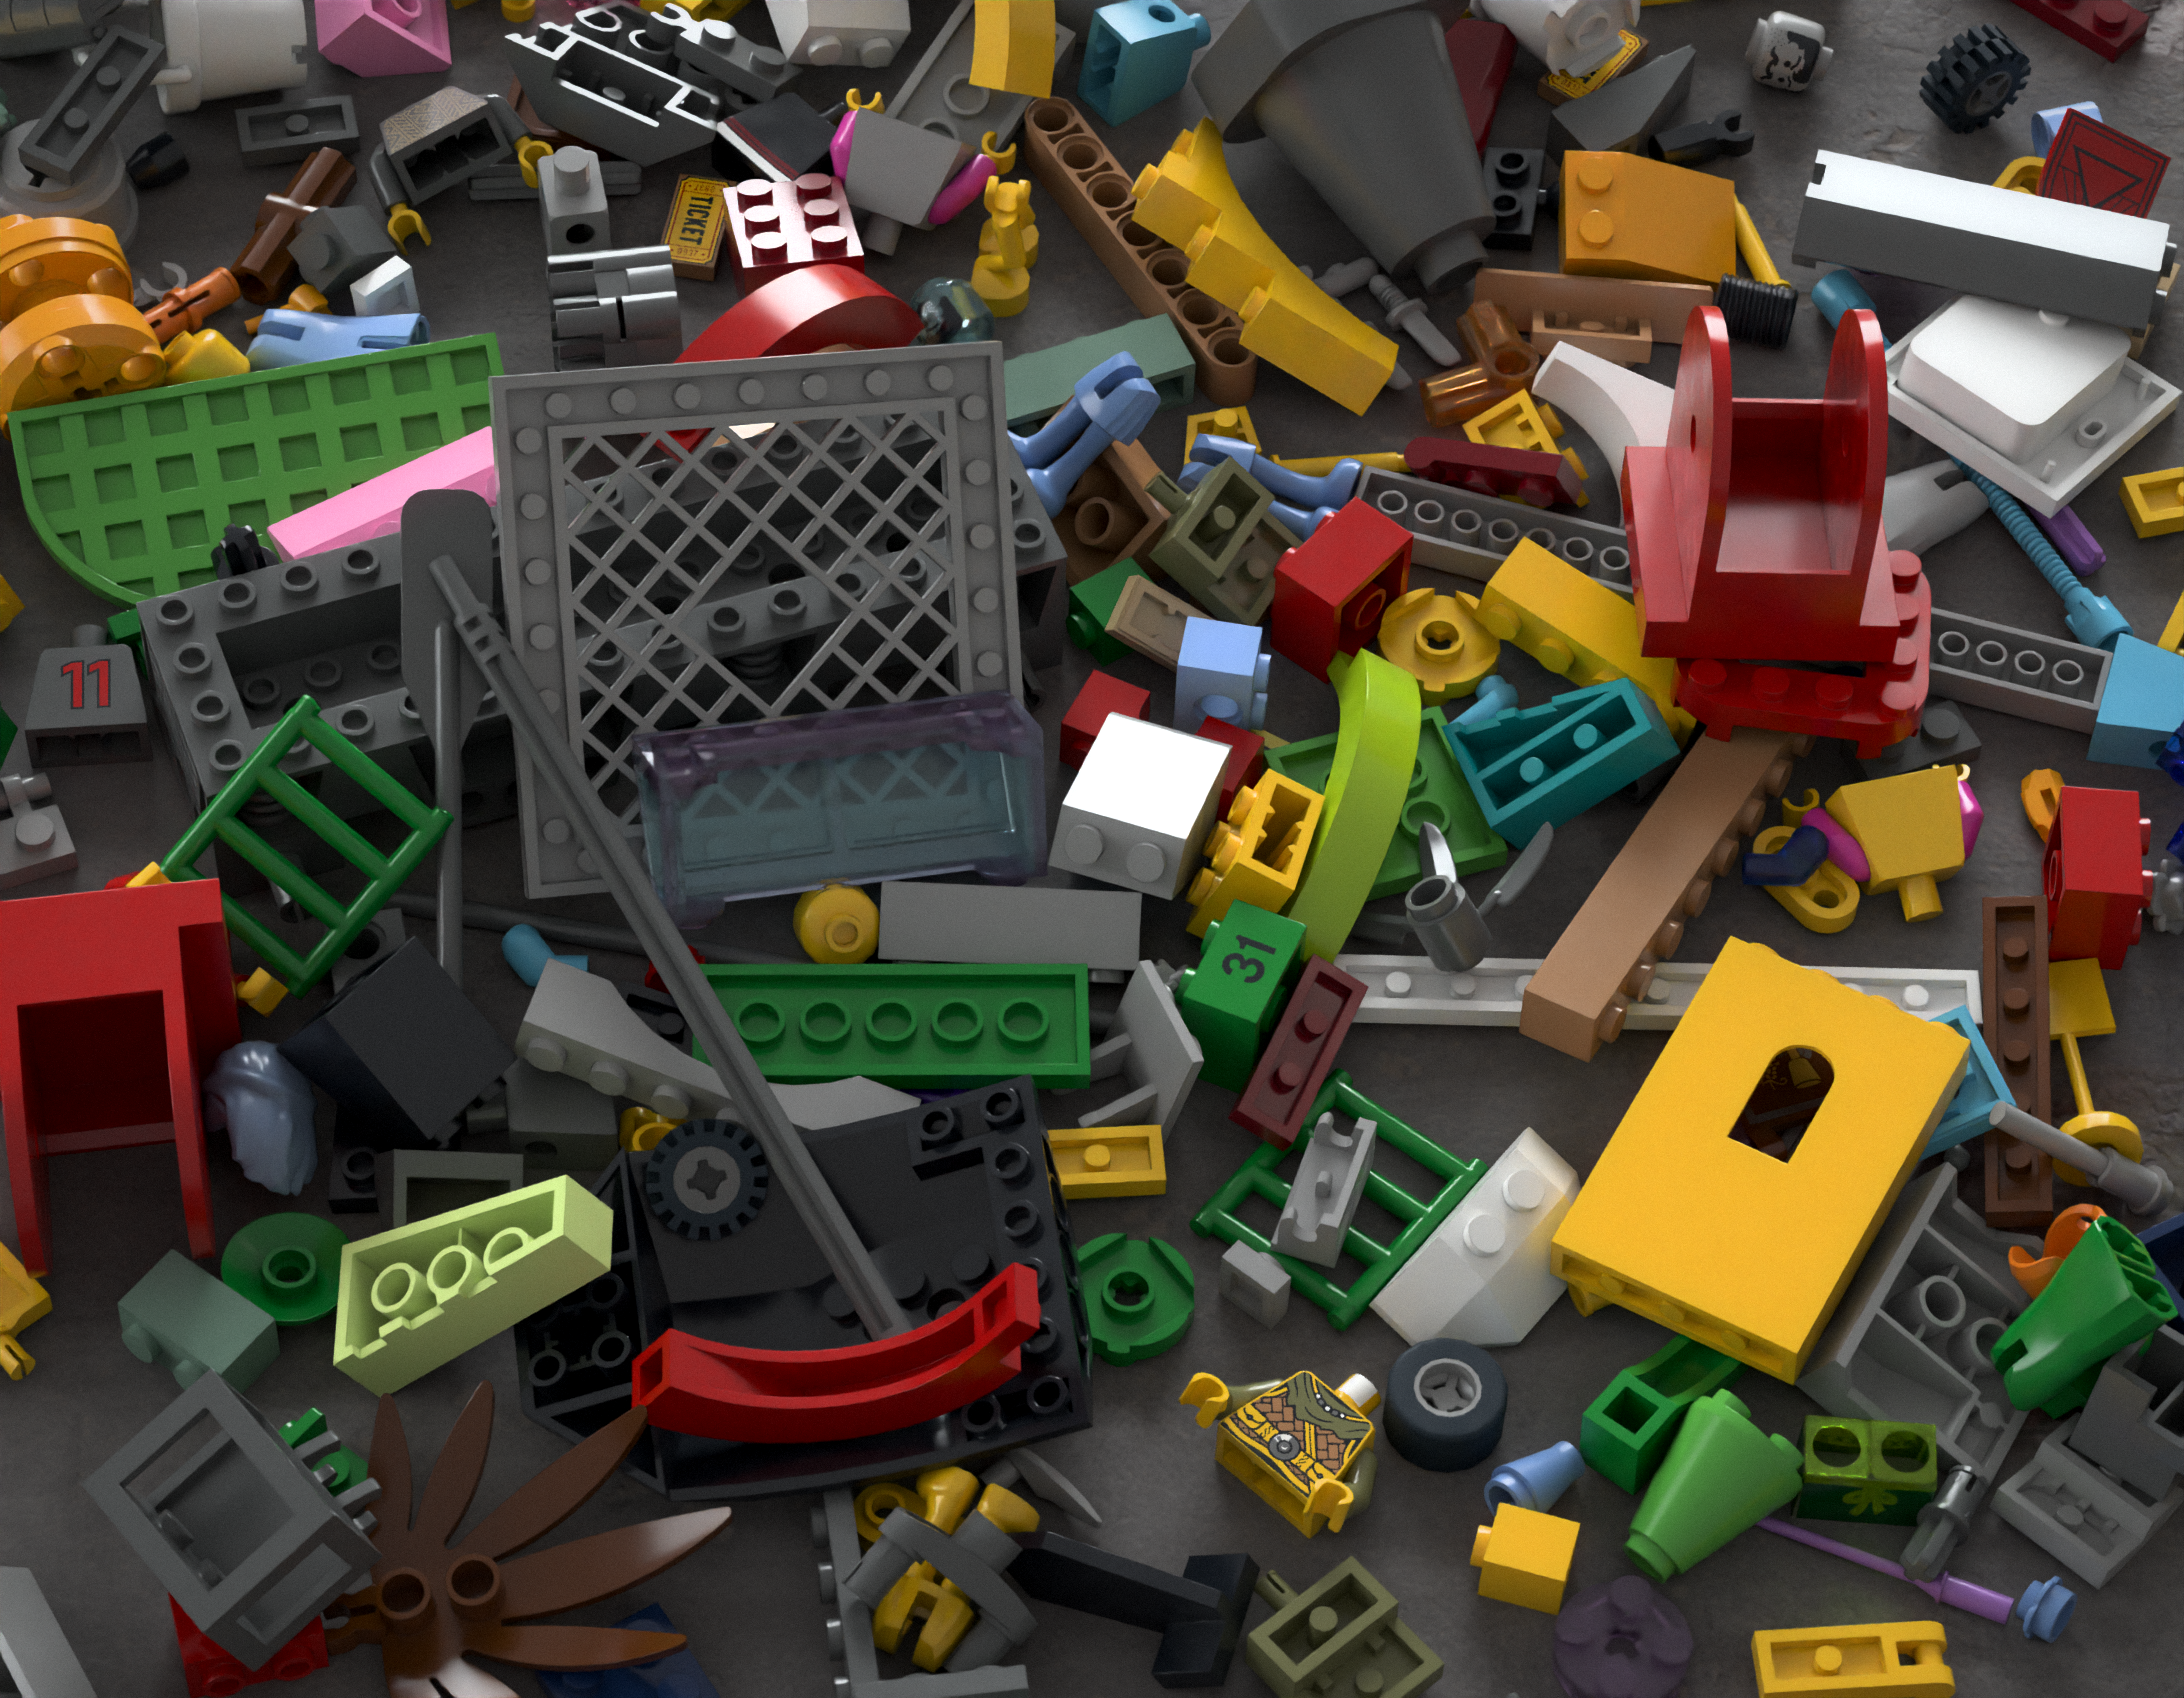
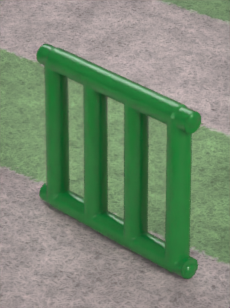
(385, 873)
(1382, 1262)

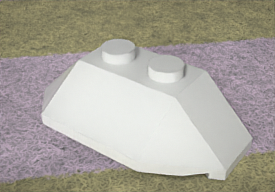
(1489, 1260)

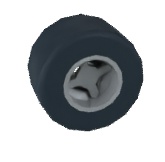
(1445, 1405)

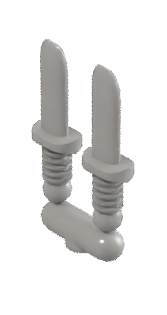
(1402, 312)

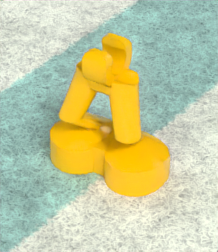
(1006, 248)

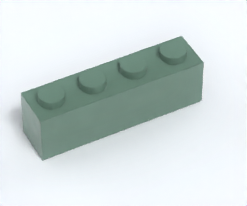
(1044, 380)

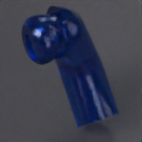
(1792, 864)

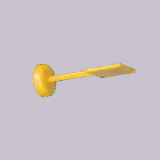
(2078, 1010)

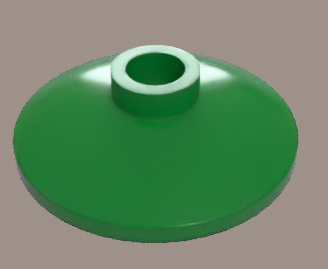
(283, 1249)

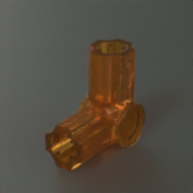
(1499, 368)

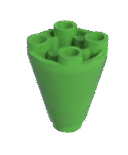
(1710, 1487)

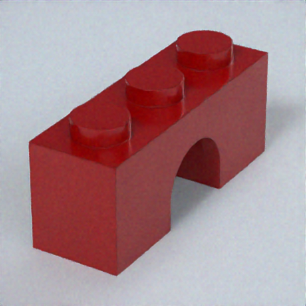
(1108, 694)

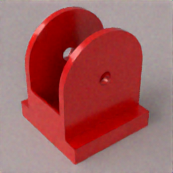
(1765, 511)
(108, 1038)

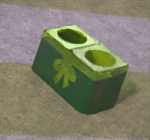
(1846, 1491)

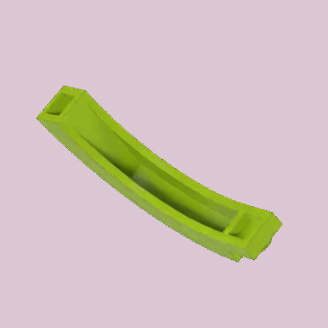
(1361, 797)

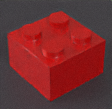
(1338, 586)
(2096, 875)

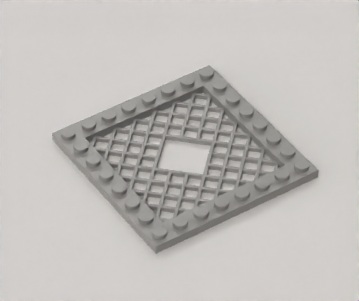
(541, 409)

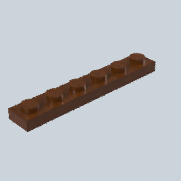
(2019, 1041)

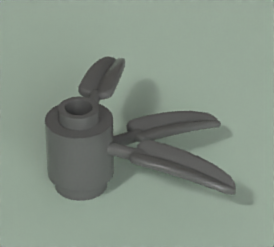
(1441, 908)

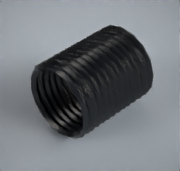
(1756, 310)

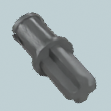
(1943, 1524)

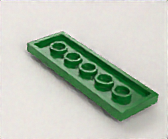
(910, 1022)

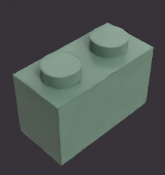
(196, 1324)

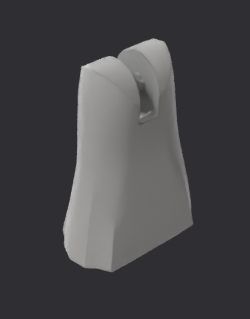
(1929, 506)

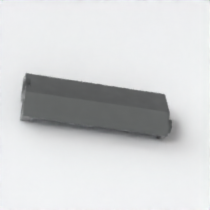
(1984, 241)

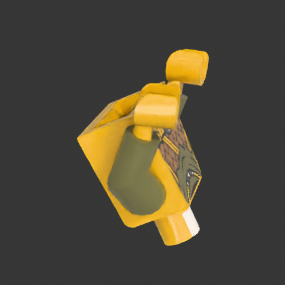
(1295, 1443)

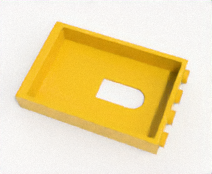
(1726, 1235)

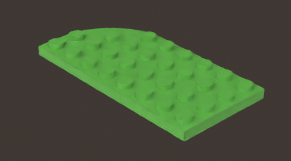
(146, 480)

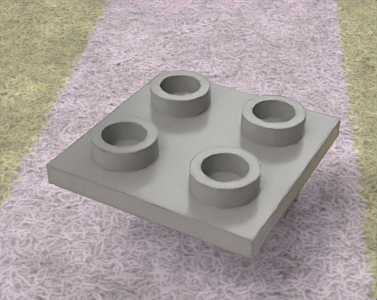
(1151, 1051)

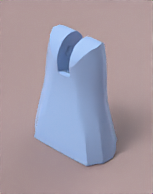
(307, 337)

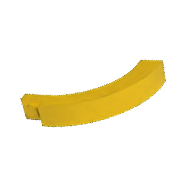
(1014, 46)

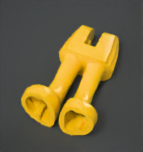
(944, 1607)

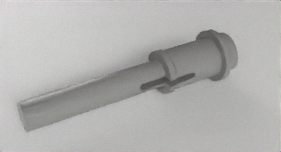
(2143, 1188)

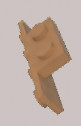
(1591, 313)

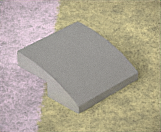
(2081, 1508)

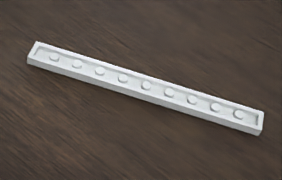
(1492, 992)

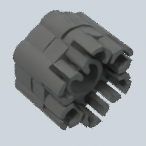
(613, 308)

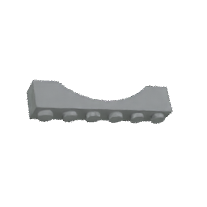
(590, 1033)

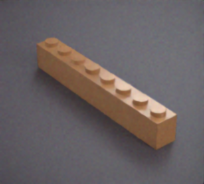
(1654, 886)

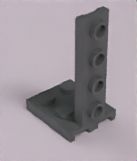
(851, 1632)

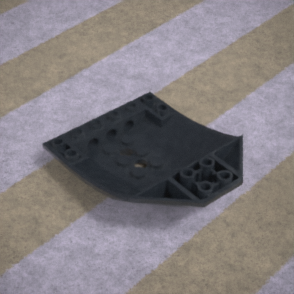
(940, 1208)

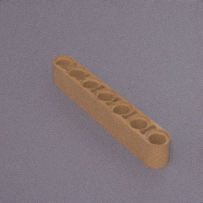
(1151, 271)

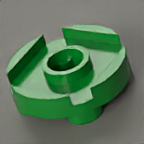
(1164, 1310)

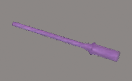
(1943, 1588)

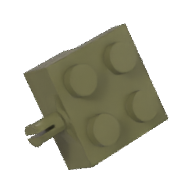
(1222, 541)
(1338, 1640)

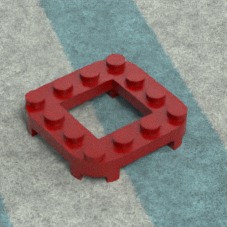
(1870, 709)

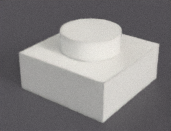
(386, 290)

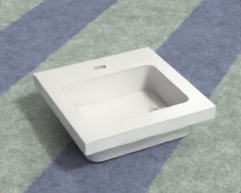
(2025, 395)

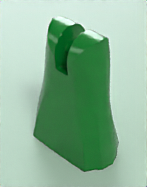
(2084, 1315)

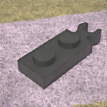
(725, 54)

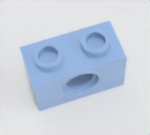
(1221, 676)

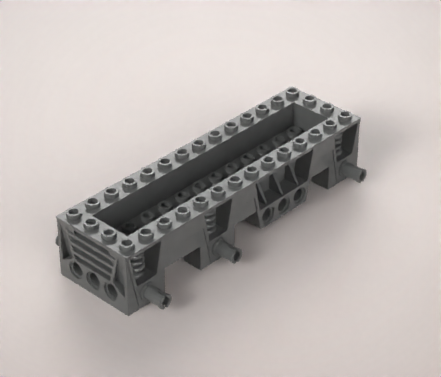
(329, 627)

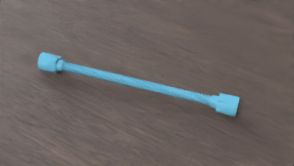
(2091, 618)

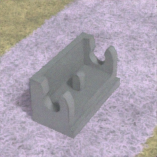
(1326, 1192)

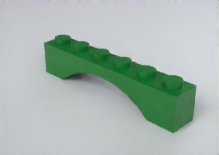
(1643, 1406)

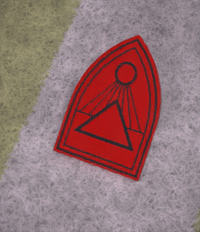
(2101, 168)

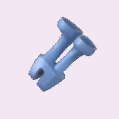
(1115, 407)
(1315, 493)

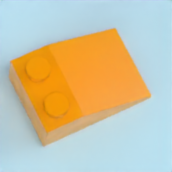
(1644, 220)

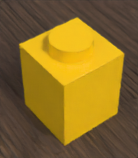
(1525, 1558)

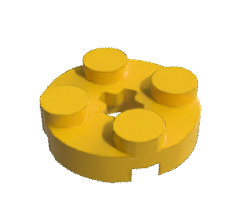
(1439, 673)

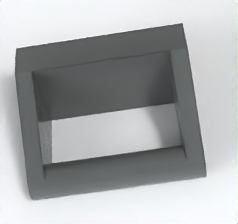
(398, 1167)

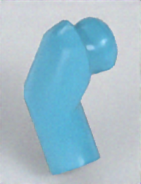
(1492, 696)
(529, 953)

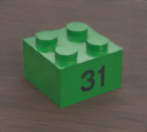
(1239, 988)

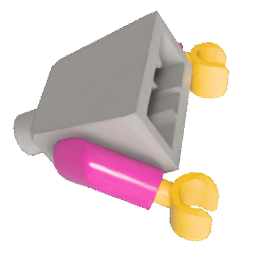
(907, 171)

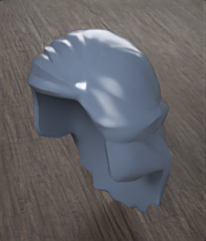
(266, 1114)

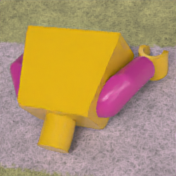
(1898, 832)

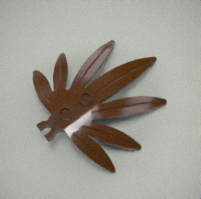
(445, 1603)

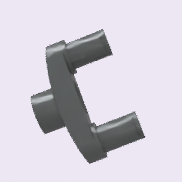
(969, 1559)

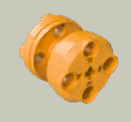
(69, 317)

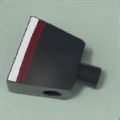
(776, 140)

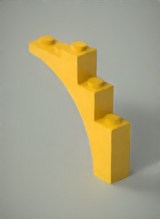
(1236, 263)

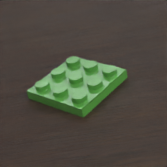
(1435, 796)

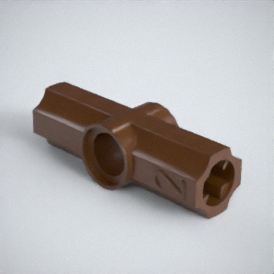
(265, 262)

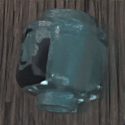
(952, 313)

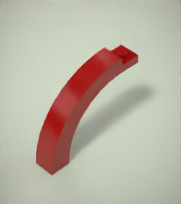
(800, 316)
(841, 1391)

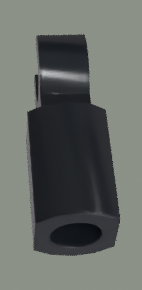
(1701, 141)

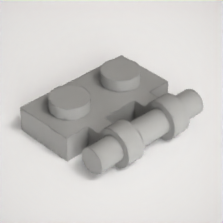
(31, 841)

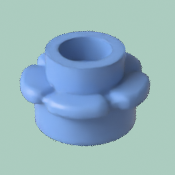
(2046, 1609)

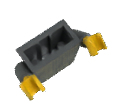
(440, 145)

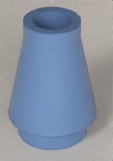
(1535, 1479)

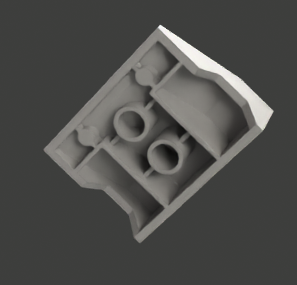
(1921, 1326)

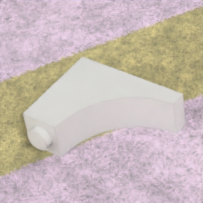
(1607, 402)

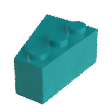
(1560, 755)

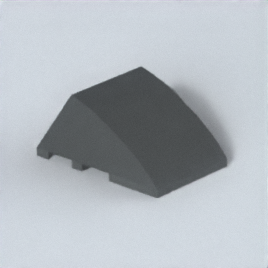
(615, 84)

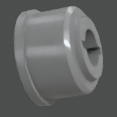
(97, 195)

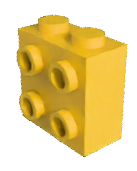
(1257, 851)

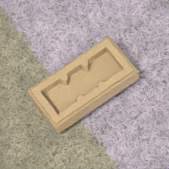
(1151, 621)

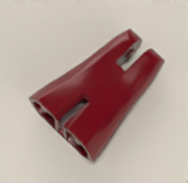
(1482, 63)

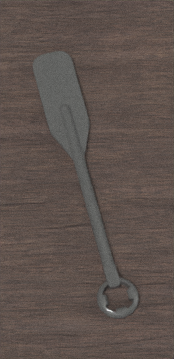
(443, 673)

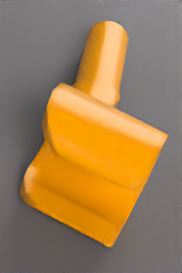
(302, 299)

